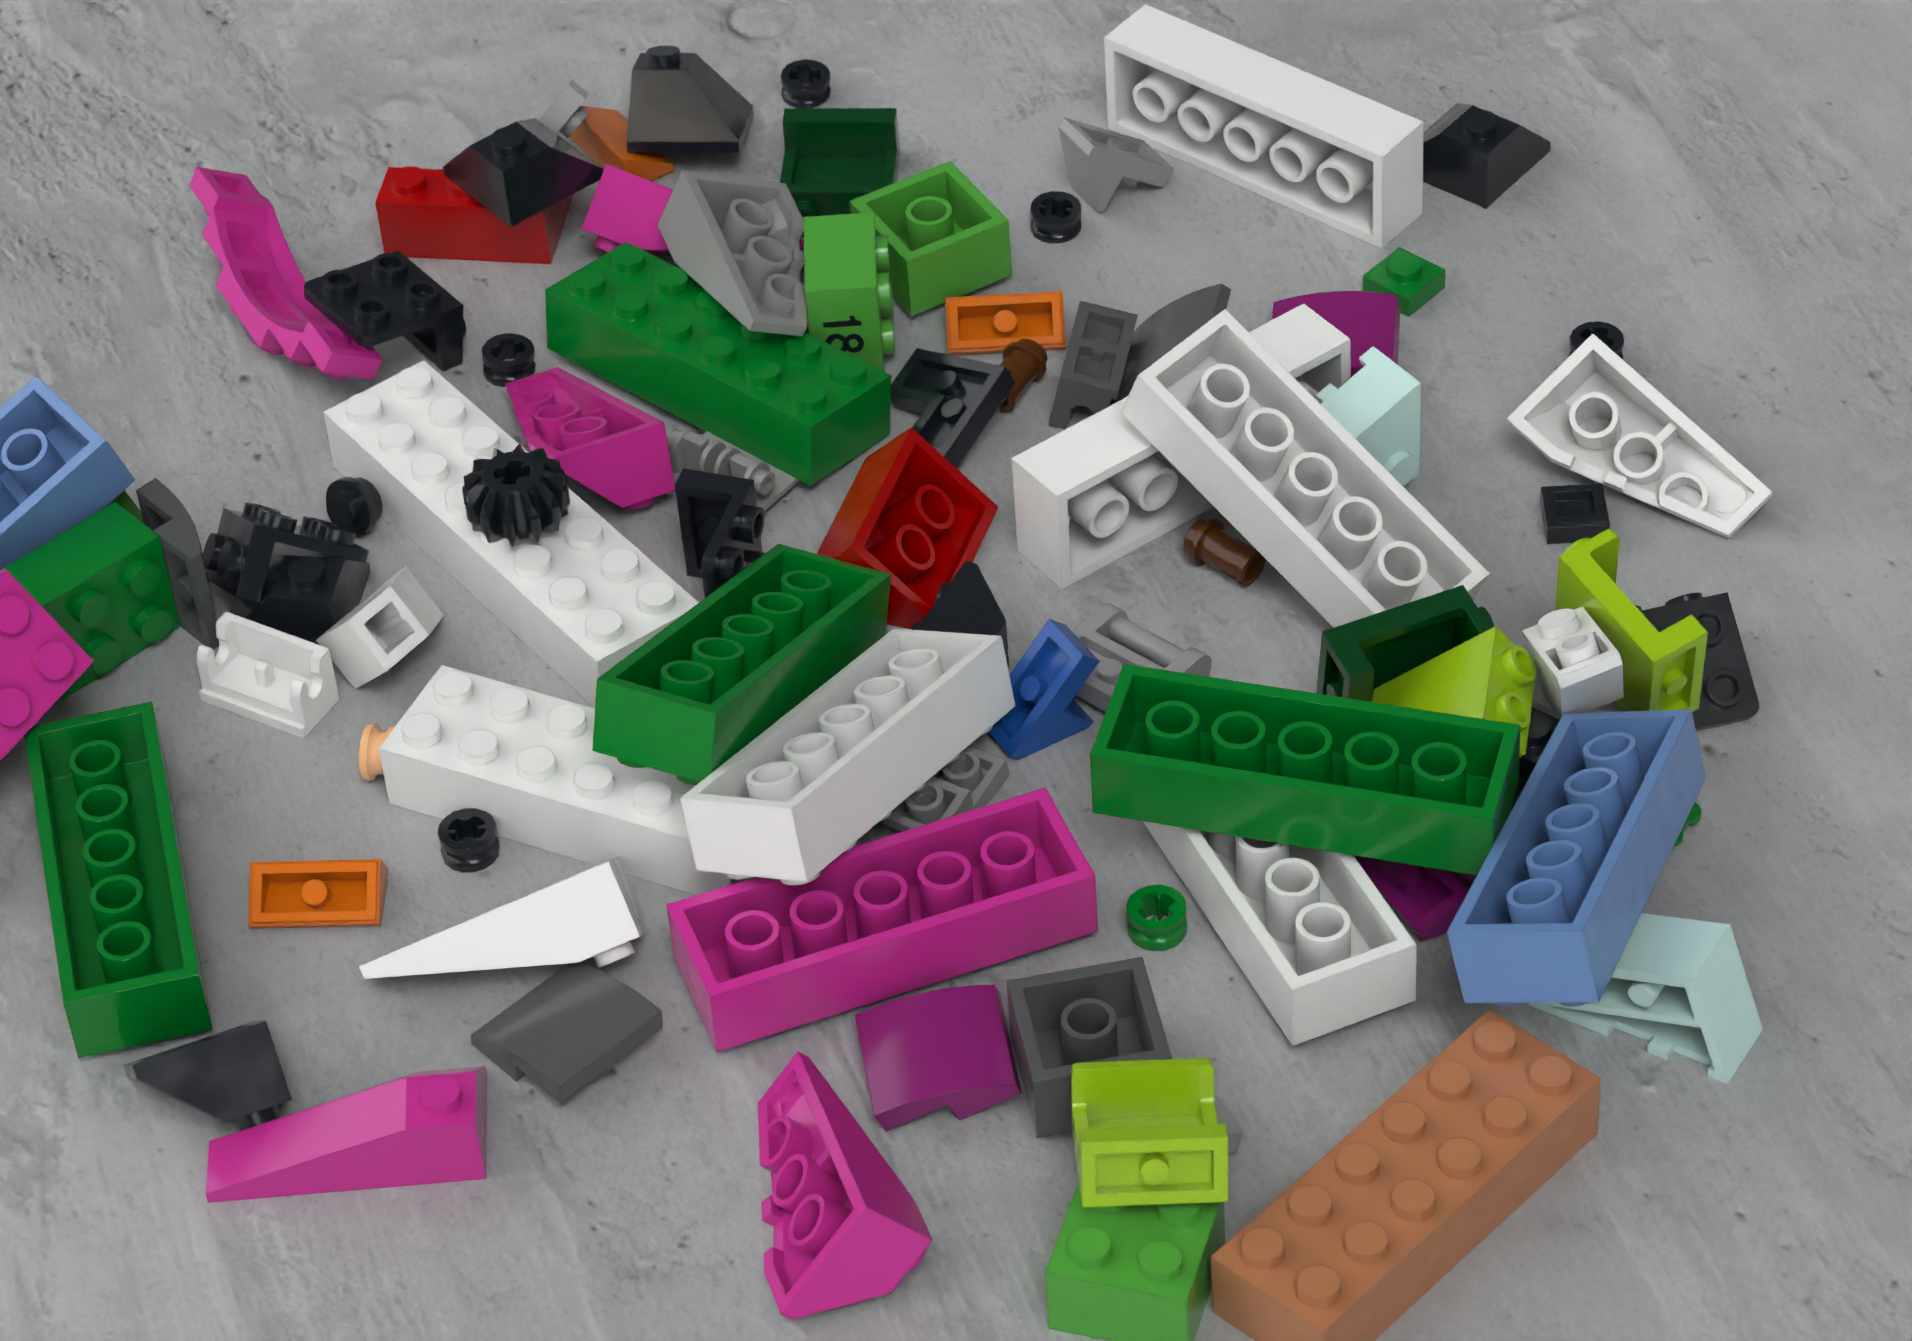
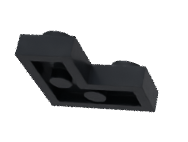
(953, 397)

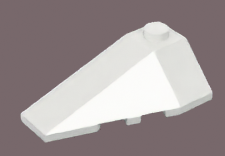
(1628, 436)
(552, 926)

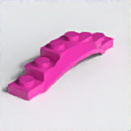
(265, 282)

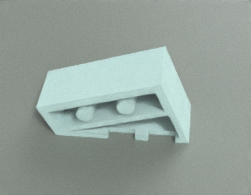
(1381, 413)
(1680, 992)

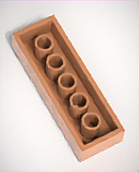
(1408, 1190)

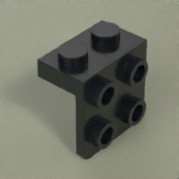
(389, 301)
(718, 525)
(245, 540)
(1727, 682)

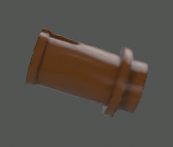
(1026, 364)
(1212, 545)

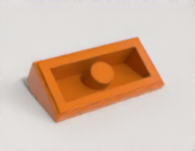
(605, 141)
(993, 321)
(317, 893)

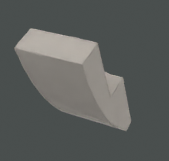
(953, 790)

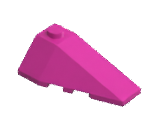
(629, 211)
(594, 437)
(384, 1136)
(835, 1203)

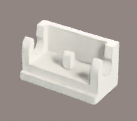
(267, 675)

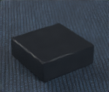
(1573, 512)

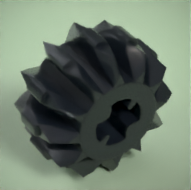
(516, 495)

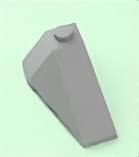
(740, 247)

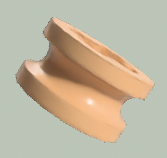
(369, 755)

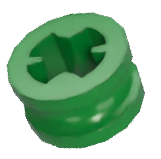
(1158, 901)

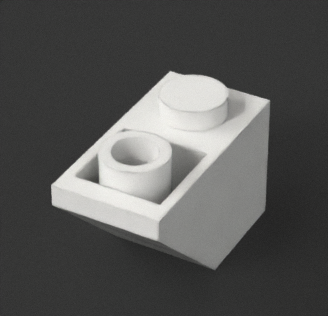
(382, 629)
(1574, 661)

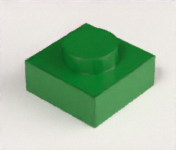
(1407, 277)

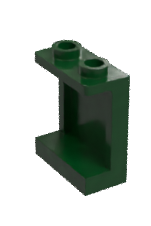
(838, 156)
(1394, 641)

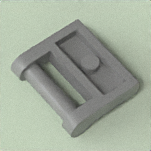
(1110, 625)

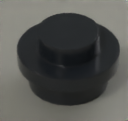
(353, 504)

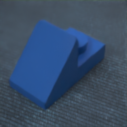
(1044, 693)

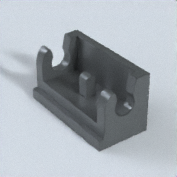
(1093, 361)

